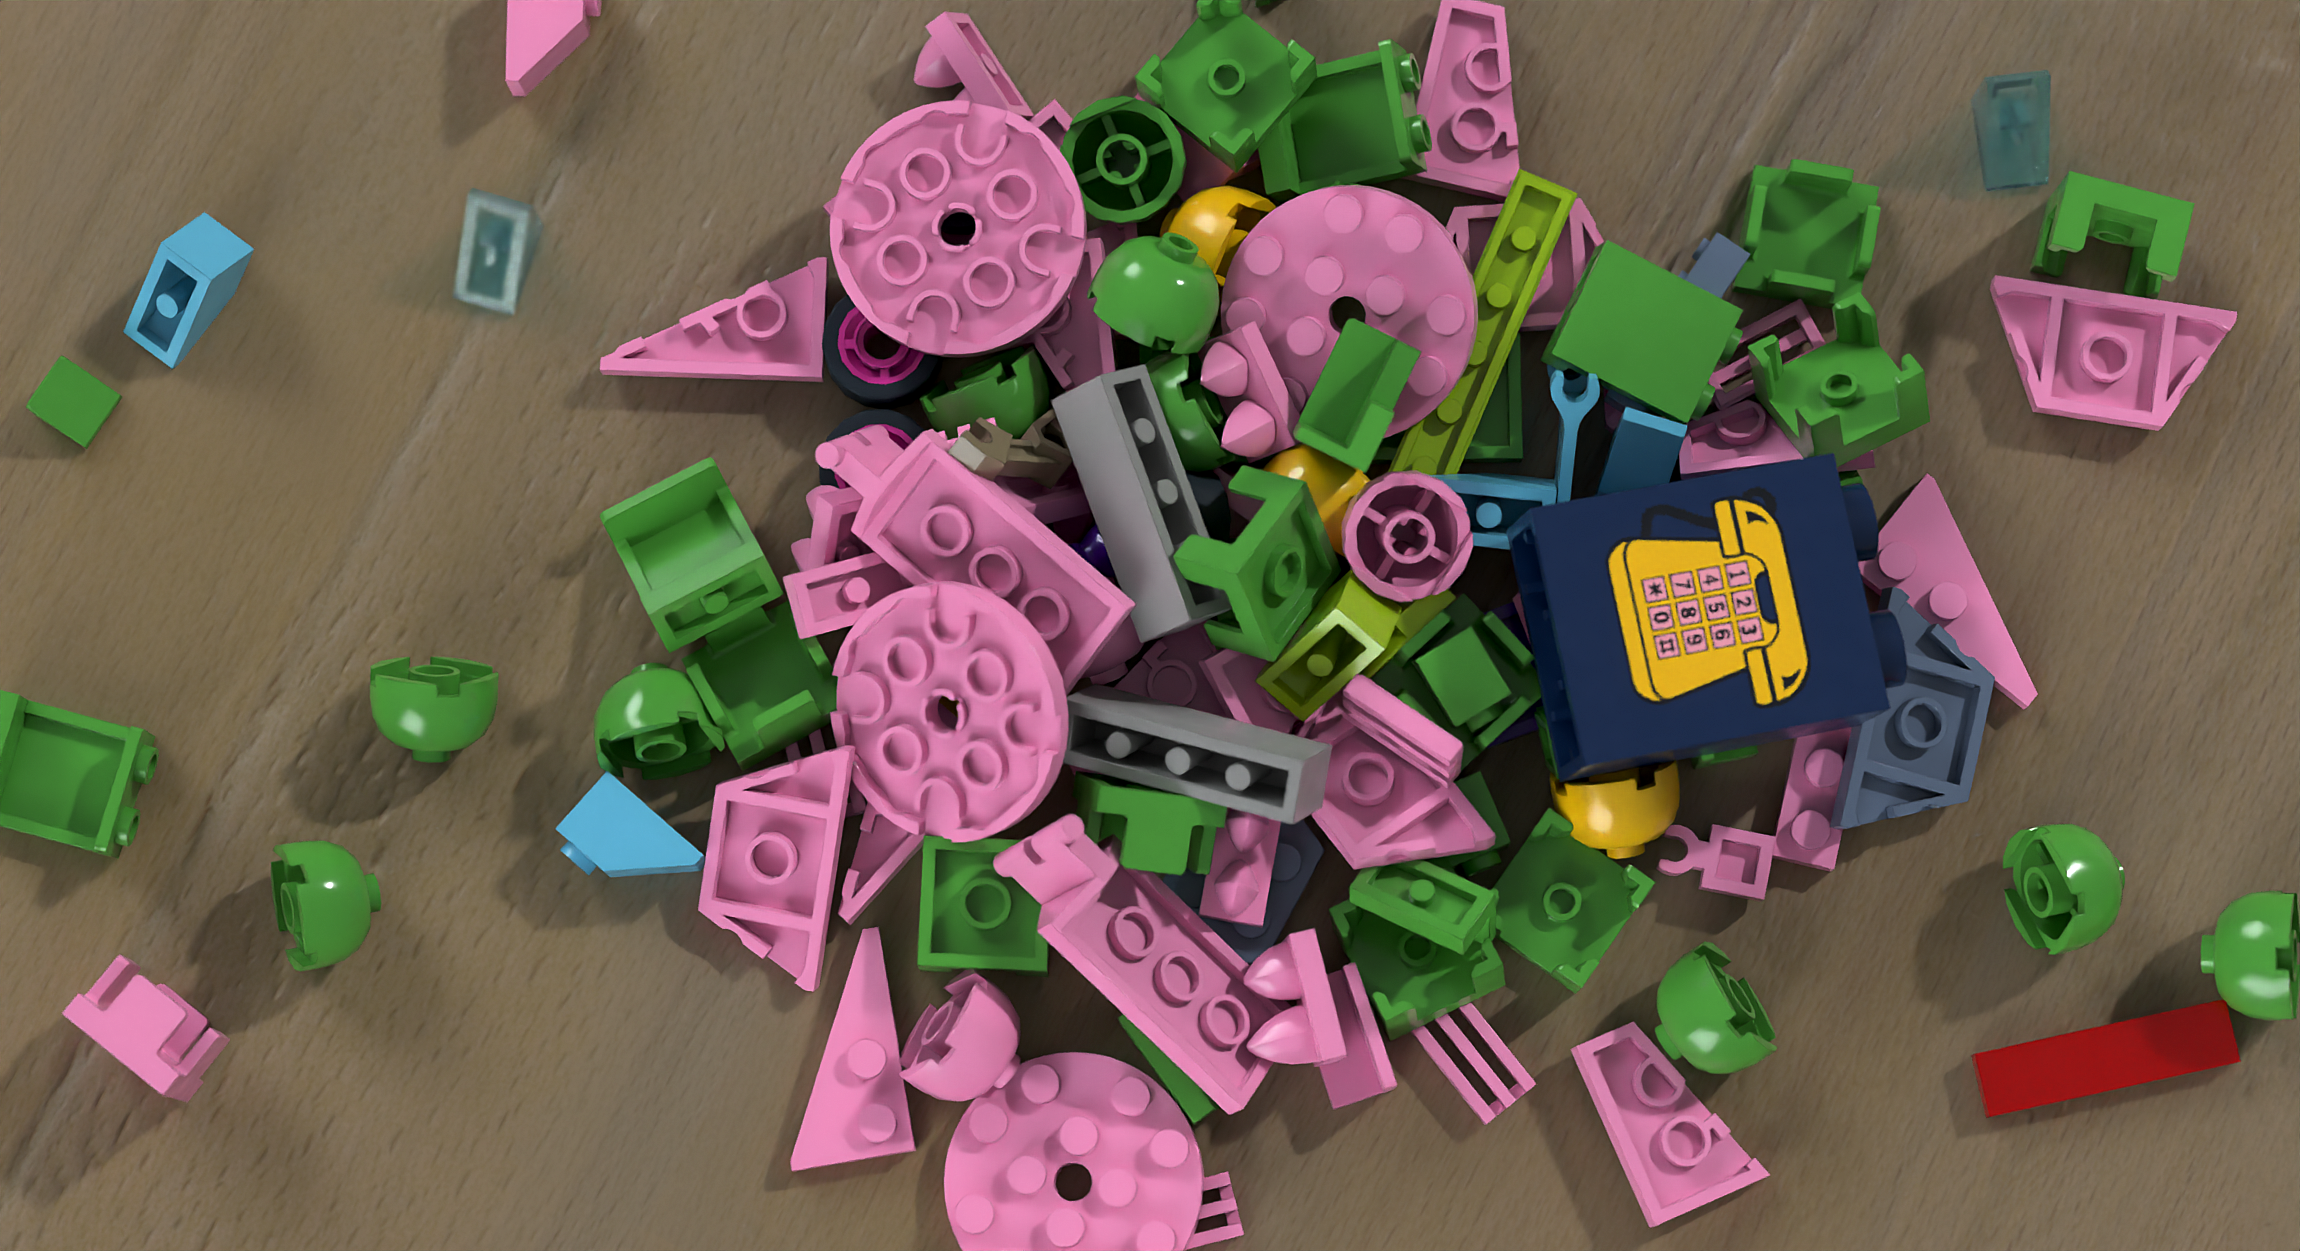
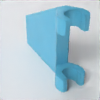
(1572, 408)

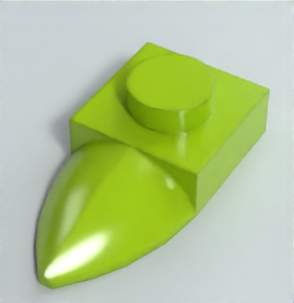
(1412, 619)

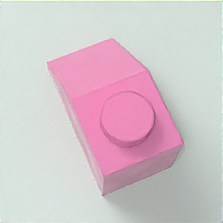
(542, 37)

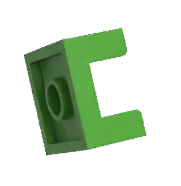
(1227, 81)
(2119, 215)
(1843, 393)
(1271, 570)
(1564, 902)
(975, 914)
(1409, 975)

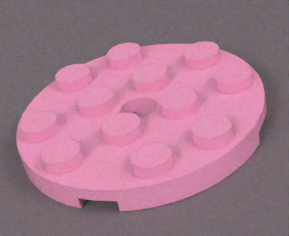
(945, 163)
(1364, 248)
(1010, 711)
(1065, 1114)

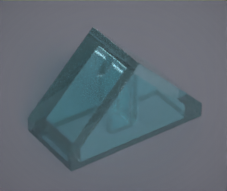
(2013, 129)
(496, 250)

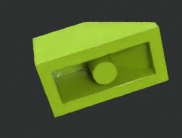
(1330, 646)

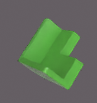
(1356, 394)

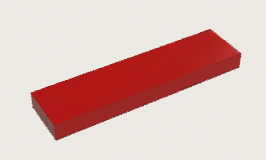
(2105, 1058)

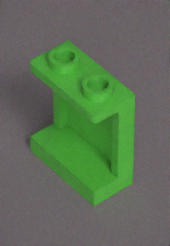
(1350, 127)
(1645, 333)
(690, 554)
(71, 775)

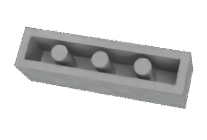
(1138, 497)
(1196, 753)

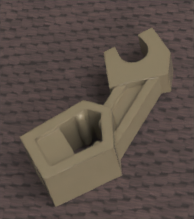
(994, 453)

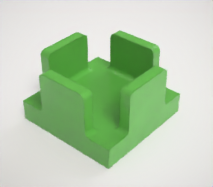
(1807, 233)
(1505, 650)
(763, 683)
(1155, 826)

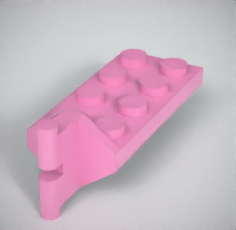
(955, 526)
(1146, 956)

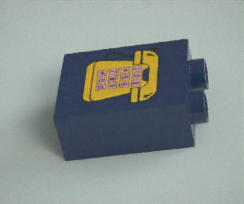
(1704, 615)

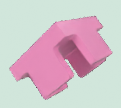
(148, 1029)

